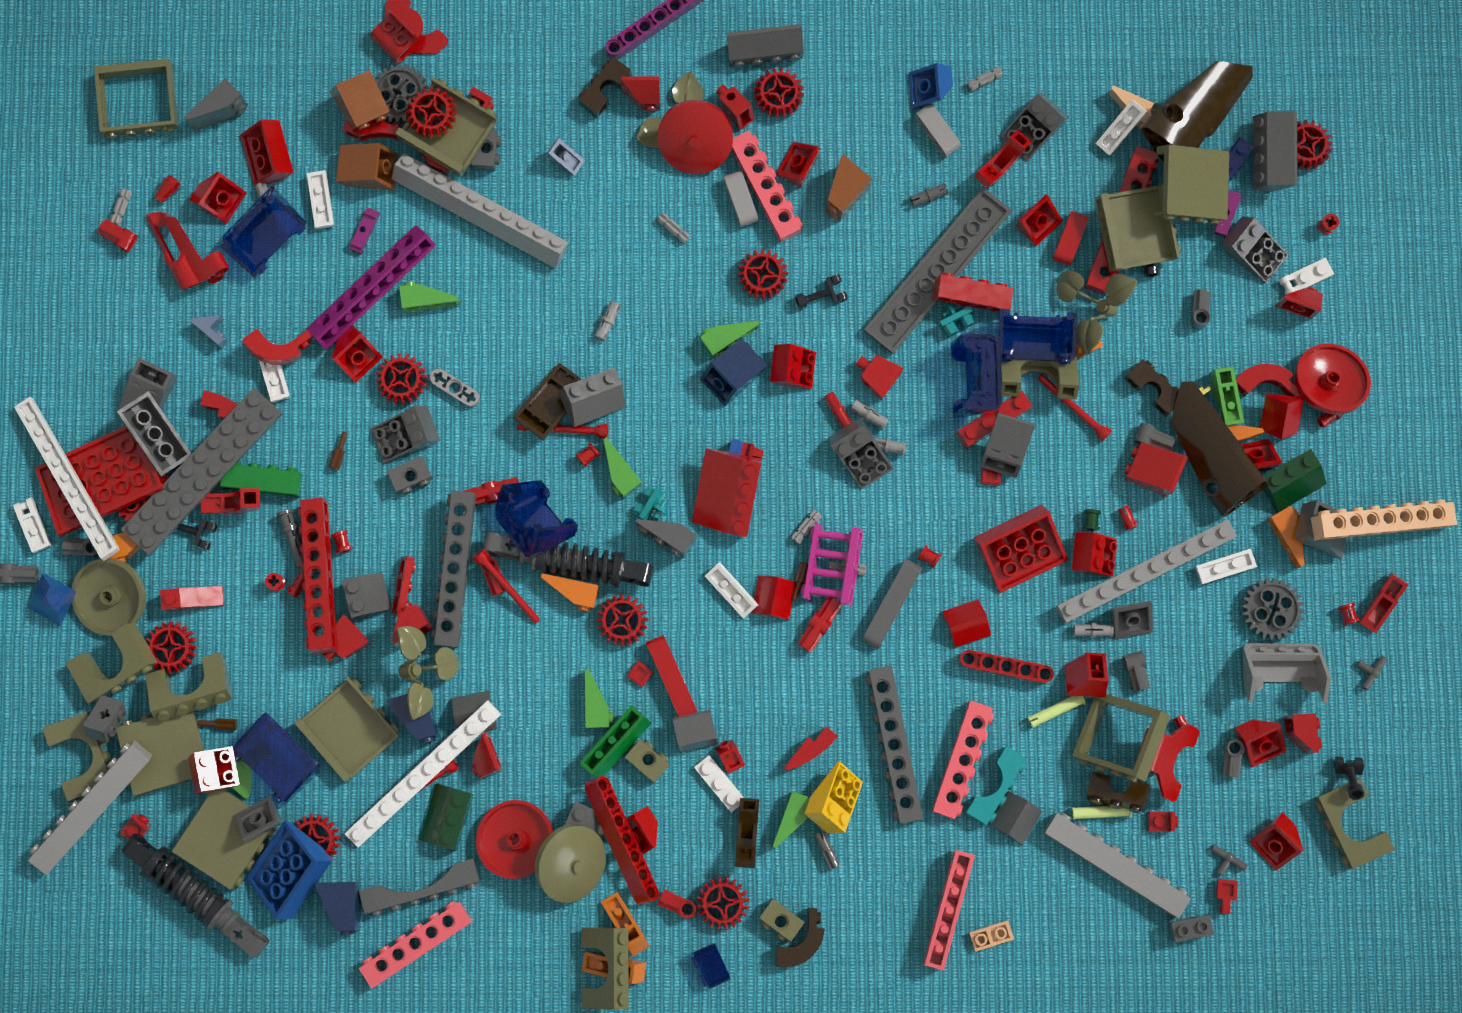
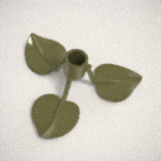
(684, 89)
(1118, 289)
(447, 665)

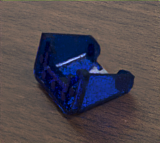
(262, 231)
(1037, 337)
(982, 373)
(529, 520)
(276, 758)

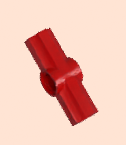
(489, 491)
(819, 624)

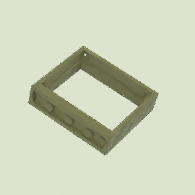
(135, 69)
(1149, 747)

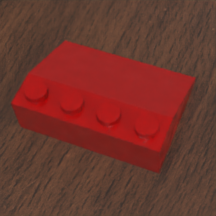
(727, 491)
(1021, 548)

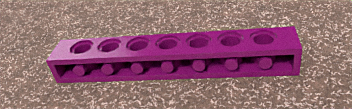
(371, 287)

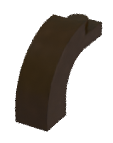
(747, 833)
(807, 948)

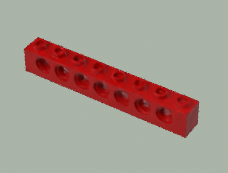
(1140, 158)
(327, 641)

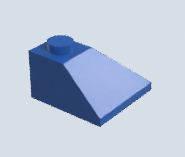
(929, 84)
(52, 599)

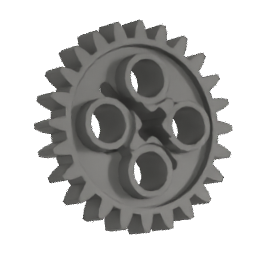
(386, 87)
(1288, 615)

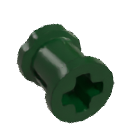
(1091, 520)

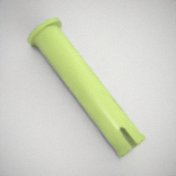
(1055, 710)
(1099, 812)

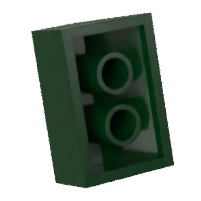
(1294, 480)
(446, 817)

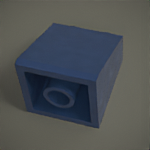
(733, 371)
(422, 728)
(342, 905)

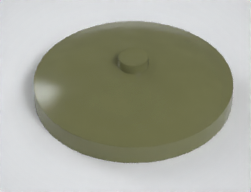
(108, 595)
(570, 863)

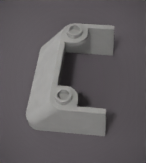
(1285, 664)

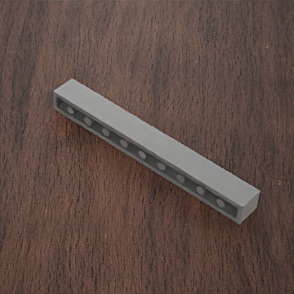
(479, 210)
(1145, 572)

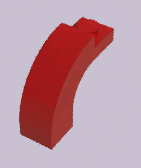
(1003, 160)
(275, 354)
(1269, 374)
(232, 503)

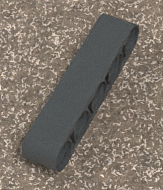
(891, 604)

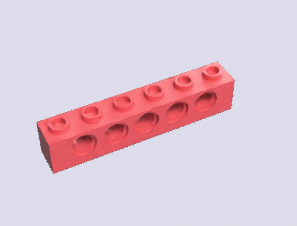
(783, 230)
(941, 805)
(948, 910)
(460, 920)

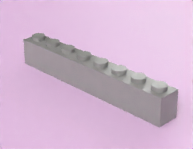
(90, 807)
(1116, 865)

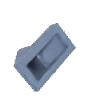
(565, 157)
(208, 325)

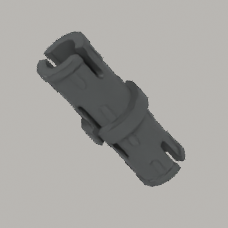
(929, 195)

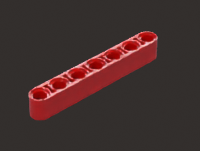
(621, 840)

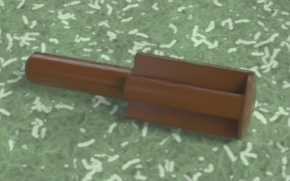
(338, 454)
(800, 579)
(220, 723)

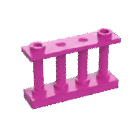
(848, 576)

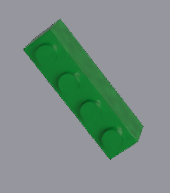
(268, 479)
(615, 742)

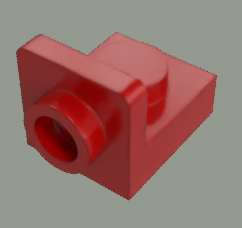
(482, 98)
(730, 756)
(1162, 821)
(137, 825)

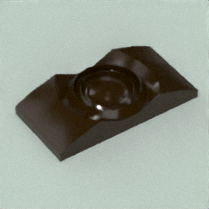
(544, 407)

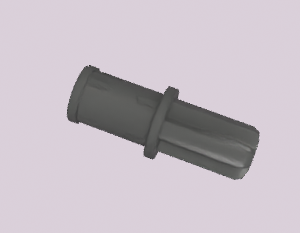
(826, 850)

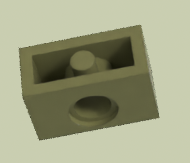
(636, 757)
(792, 924)

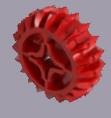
(417, 106)
(781, 108)
(1310, 159)
(766, 258)
(391, 366)
(612, 606)
(170, 638)
(313, 831)
(739, 900)

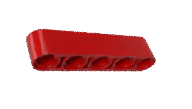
(1014, 663)
(671, 676)

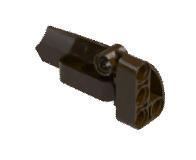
(1197, 107)
(1214, 451)

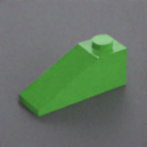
(420, 297)
(724, 336)
(1226, 395)
(622, 476)
(596, 709)
(792, 817)

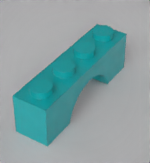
(1009, 765)

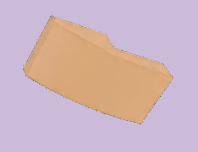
(991, 935)

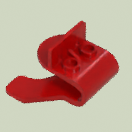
(402, 30)
(1165, 759)

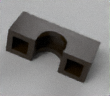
(592, 98)
(1143, 375)
(1133, 799)

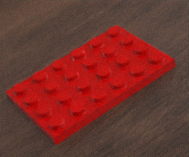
(111, 472)

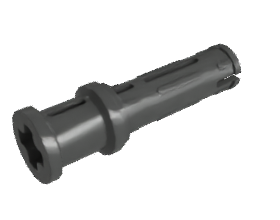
(290, 529)

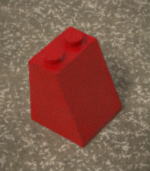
(1155, 468)

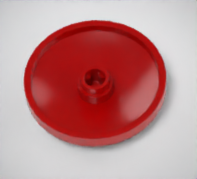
(695, 136)
(1332, 379)
(511, 838)

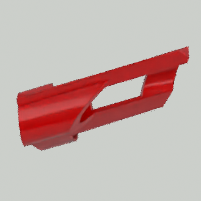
(189, 268)

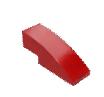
(218, 403)
(1383, 602)
(811, 749)

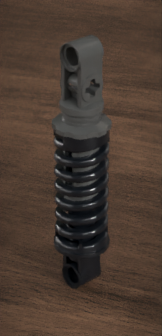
(575, 561)
(209, 909)

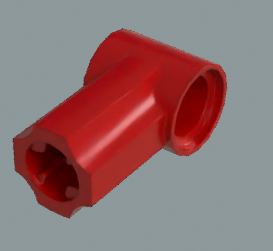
(121, 237)
(494, 586)
(675, 903)

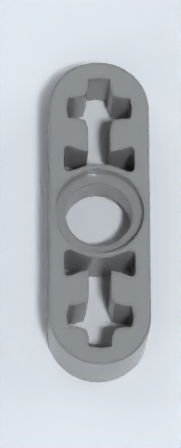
(440, 384)

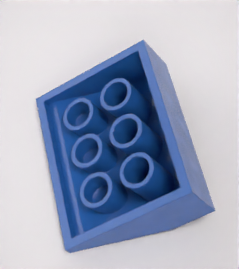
(288, 871)

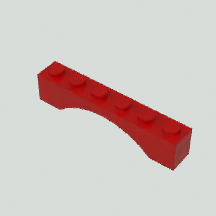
(385, 130)

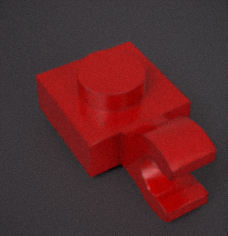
(1227, 892)

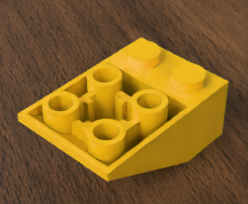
(834, 800)

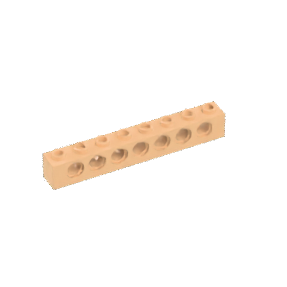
(1324, 528)

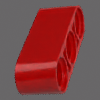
(1070, 238)

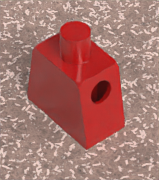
(735, 106)
(879, 374)
(348, 639)

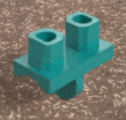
(948, 323)
(654, 506)

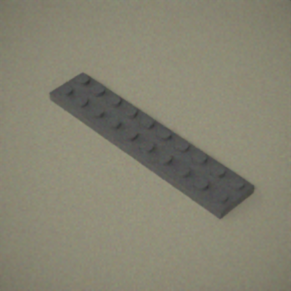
(948, 255)
(202, 471)

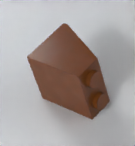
(360, 100)
(366, 166)
(847, 188)

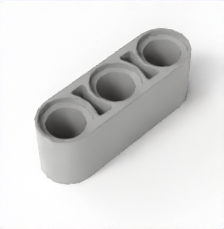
(938, 130)
(740, 198)

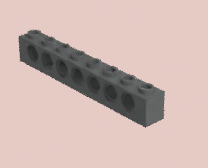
(468, 501)
(886, 676)

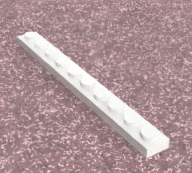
(67, 478)
(422, 773)

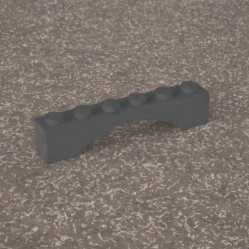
(380, 897)

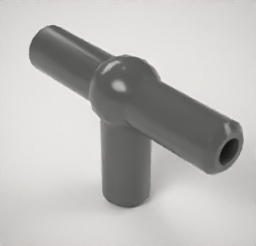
(1373, 672)
(1227, 859)

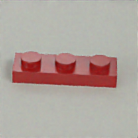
(403, 584)

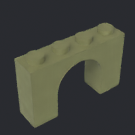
(1063, 374)
(136, 660)
(213, 690)
(73, 729)
(1354, 853)
(614, 945)

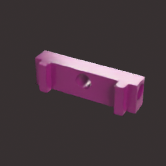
(368, 222)
(1224, 225)

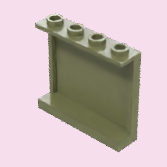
(461, 142)
(1194, 184)
(1132, 230)
(348, 729)
(170, 747)
(215, 842)

